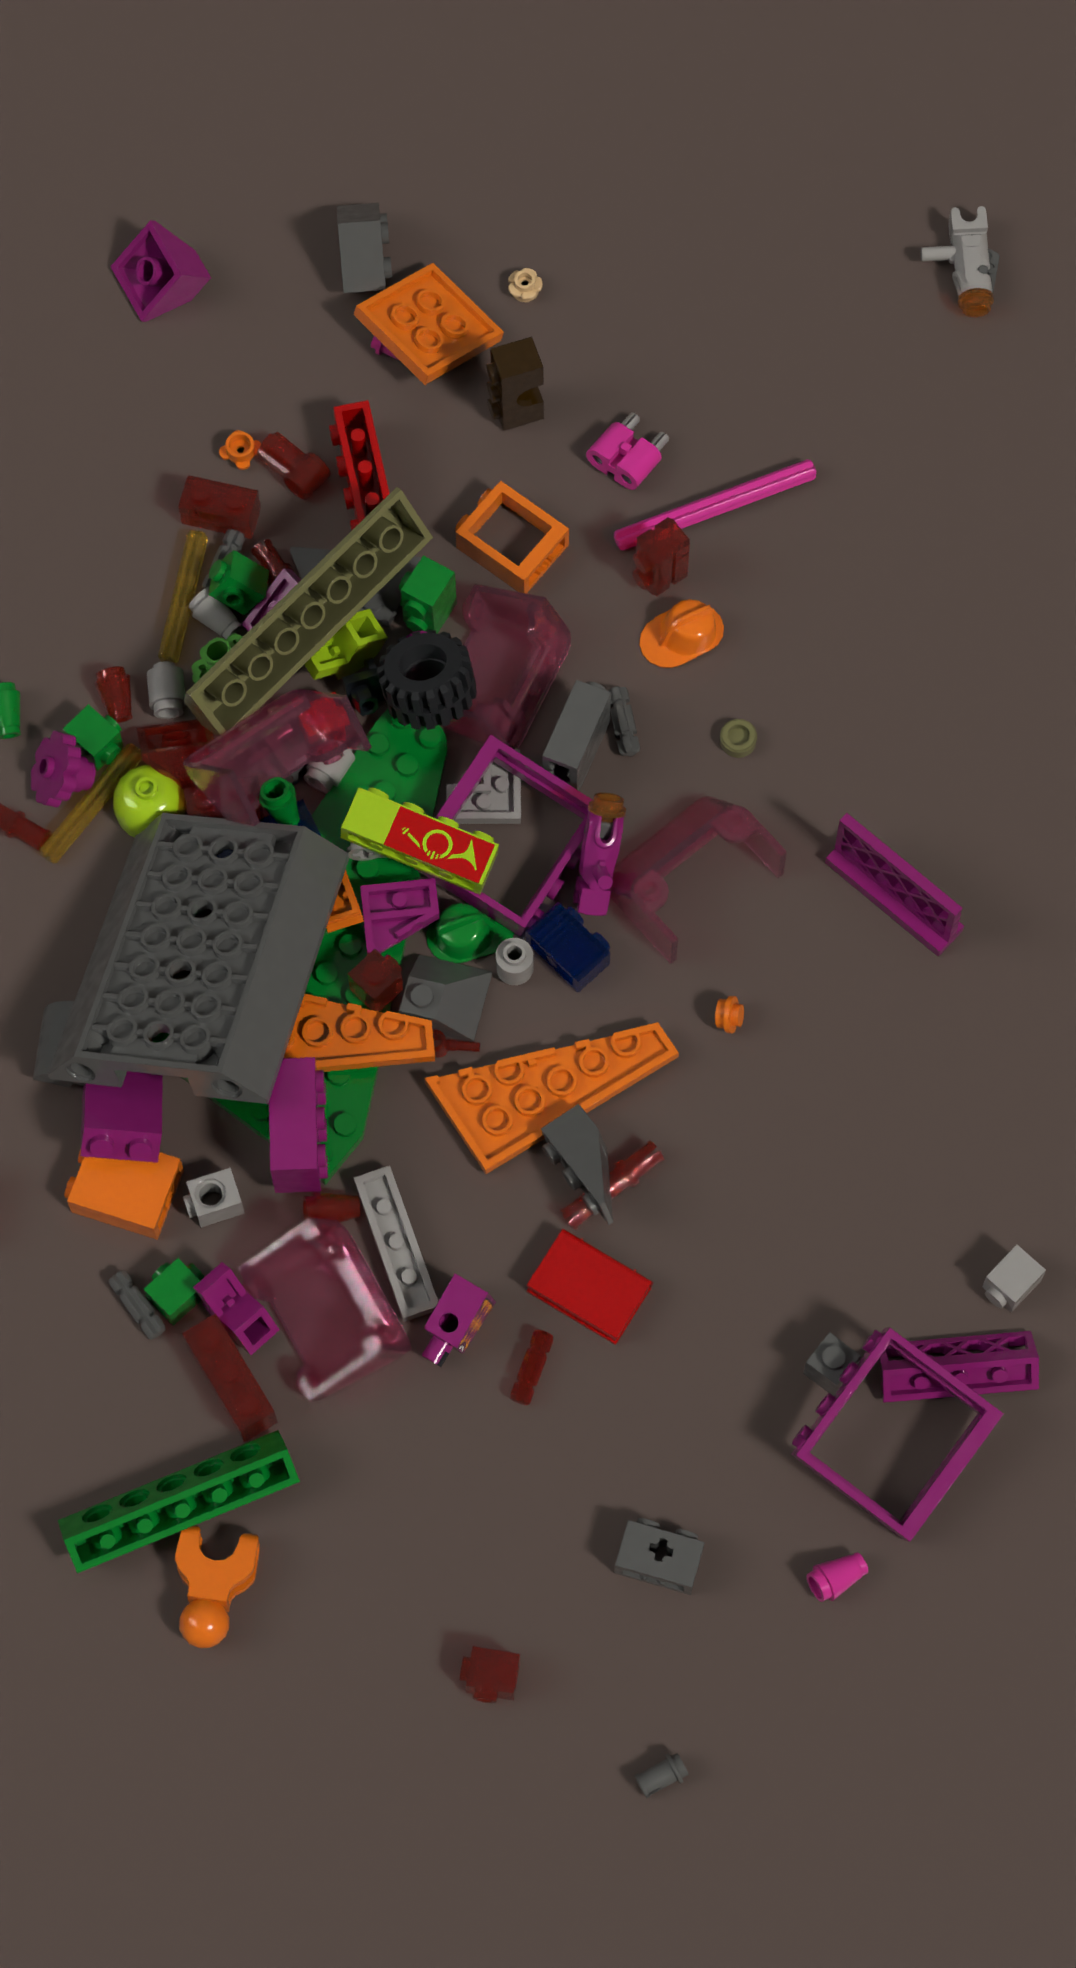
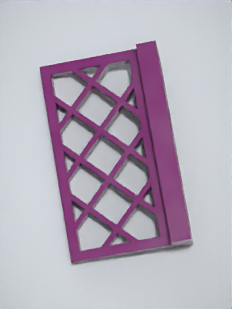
(895, 886)

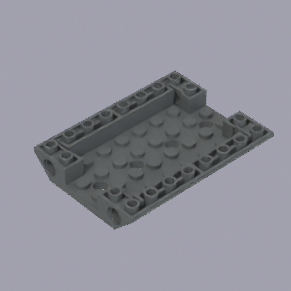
(244, 958)

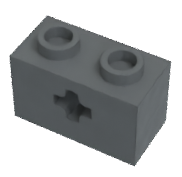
(638, 1560)

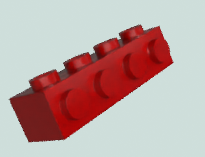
(360, 458)

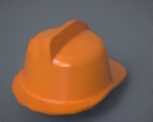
(681, 634)

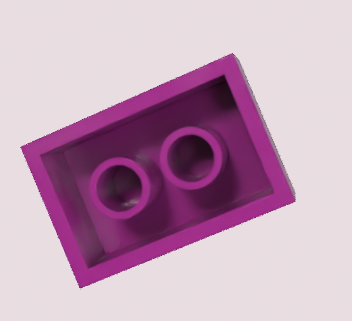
(298, 1127)

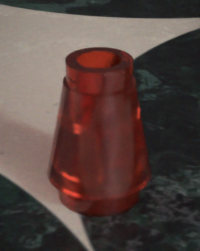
(115, 692)
(331, 1206)

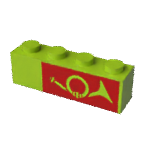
(419, 839)

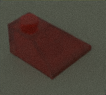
(168, 746)

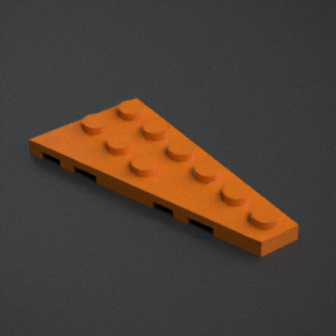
(357, 1037)
(508, 1102)

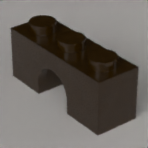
(514, 384)

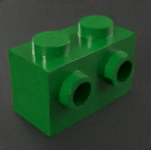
(427, 595)

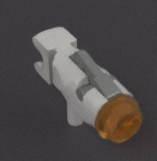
(972, 259)

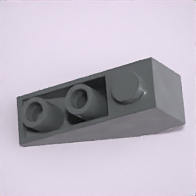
(582, 1152)

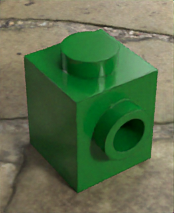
(238, 582)
(96, 736)
(173, 1289)

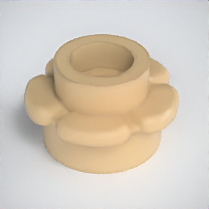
(521, 292)

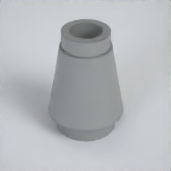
(214, 614)

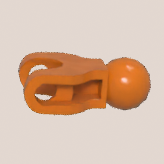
(212, 1585)

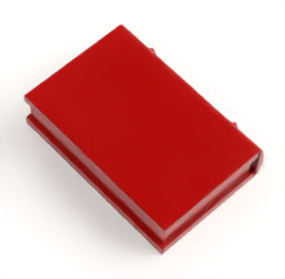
(589, 1286)

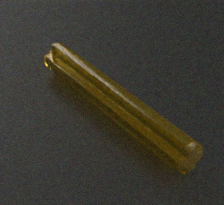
(182, 596)
(90, 804)

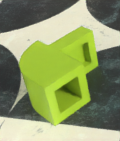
(348, 648)

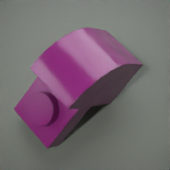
(237, 1310)

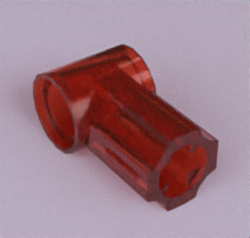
(300, 471)

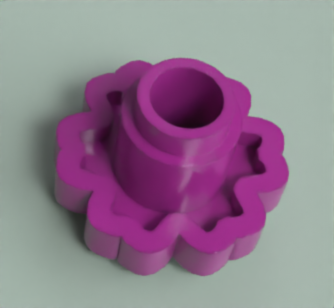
(60, 770)

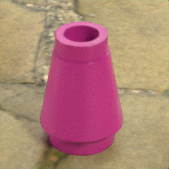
(835, 1576)

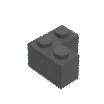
(361, 238)

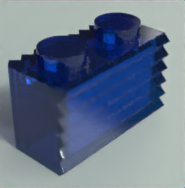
(569, 946)

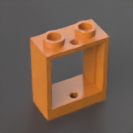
(536, 563)

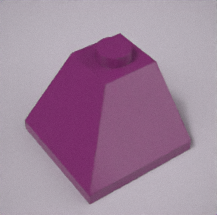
(159, 272)

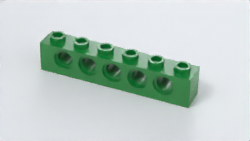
(178, 1501)

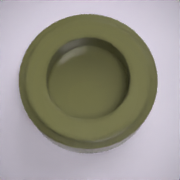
(738, 738)

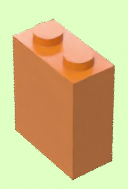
(125, 1192)

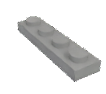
(396, 1243)

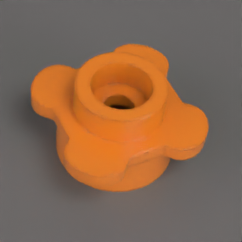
(237, 440)

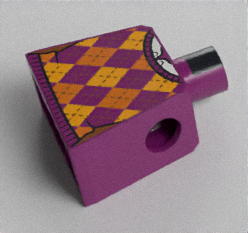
(462, 1303)

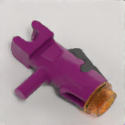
(599, 853)

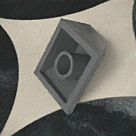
(447, 995)

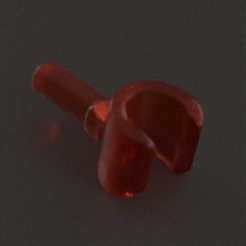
(452, 1045)

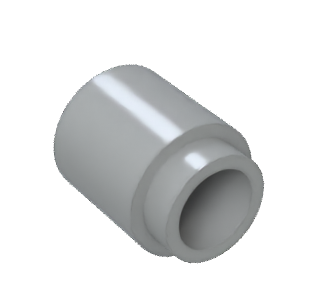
(166, 690)
(323, 776)
(514, 961)

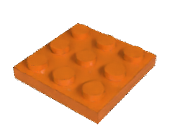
(428, 323)

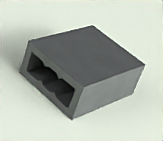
(578, 733)

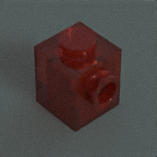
(376, 980)
(490, 1674)

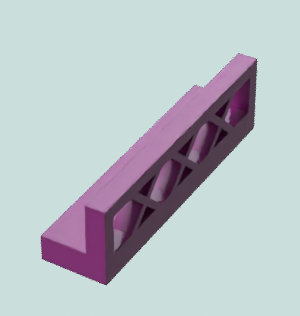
(985, 1373)

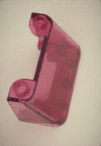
(515, 656)
(326, 1306)

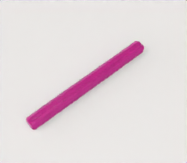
(722, 501)

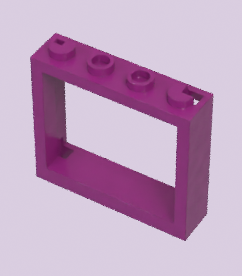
(543, 781)
(951, 1466)

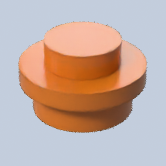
(729, 1014)

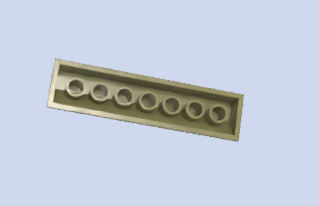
(309, 615)

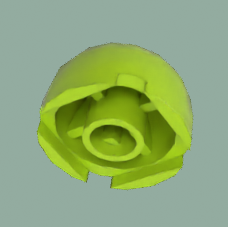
(143, 797)

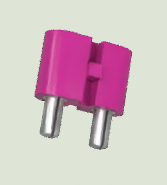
(624, 455)

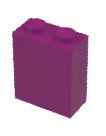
(123, 1119)

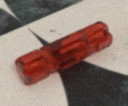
(531, 1367)

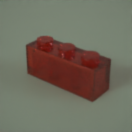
(230, 1377)

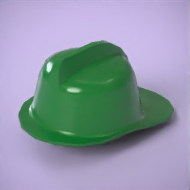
(465, 934)

